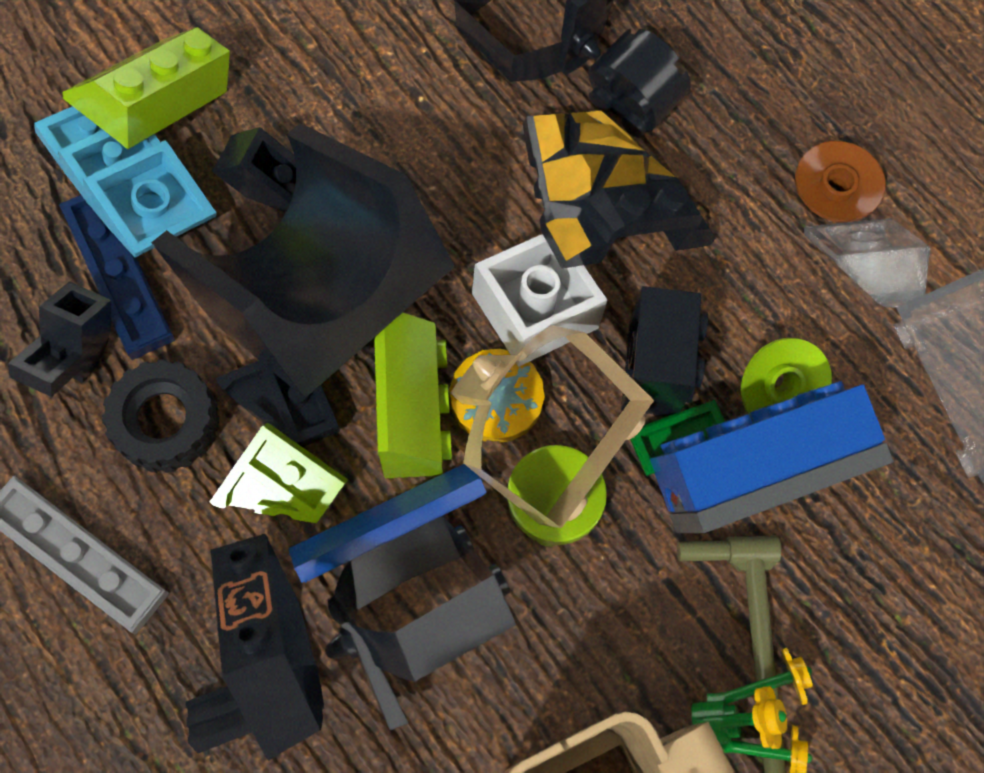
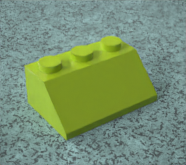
(154, 86)
(411, 399)

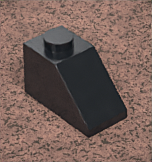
(258, 168)

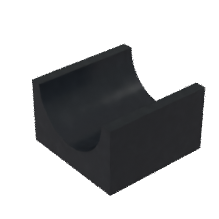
(329, 272)

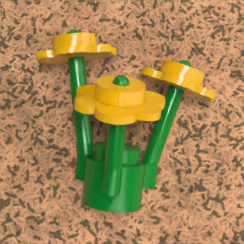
(767, 716)

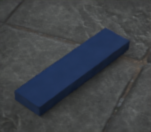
(120, 279)

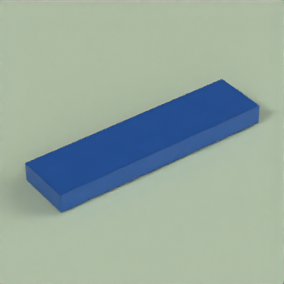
(385, 522)

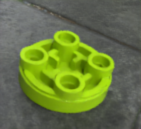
(541, 481)

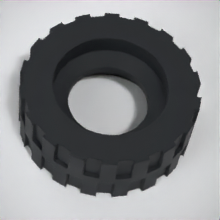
(144, 383)

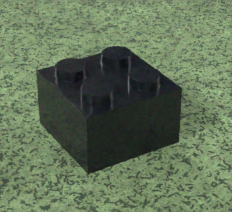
(665, 348)

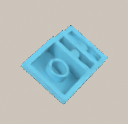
(131, 189)

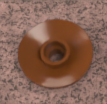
(850, 170)

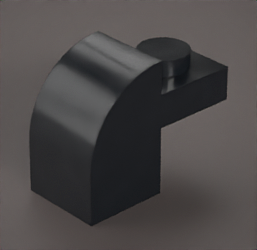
(70, 343)

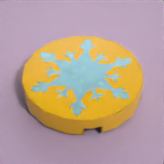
(514, 402)

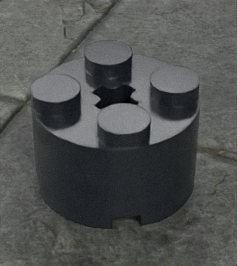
(638, 81)

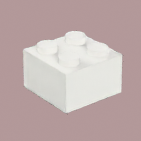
(529, 291)

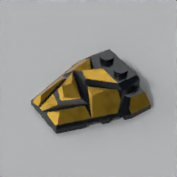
(603, 189)

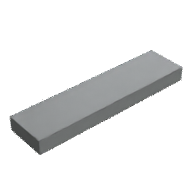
(78, 556)

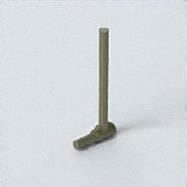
(754, 557)

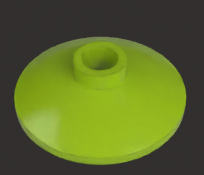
(798, 360)

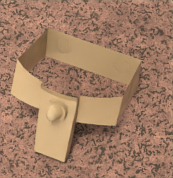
(486, 375)

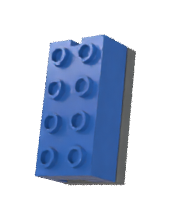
(769, 460)

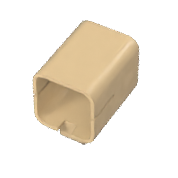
(683, 751)

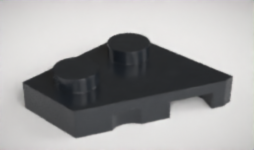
(279, 404)

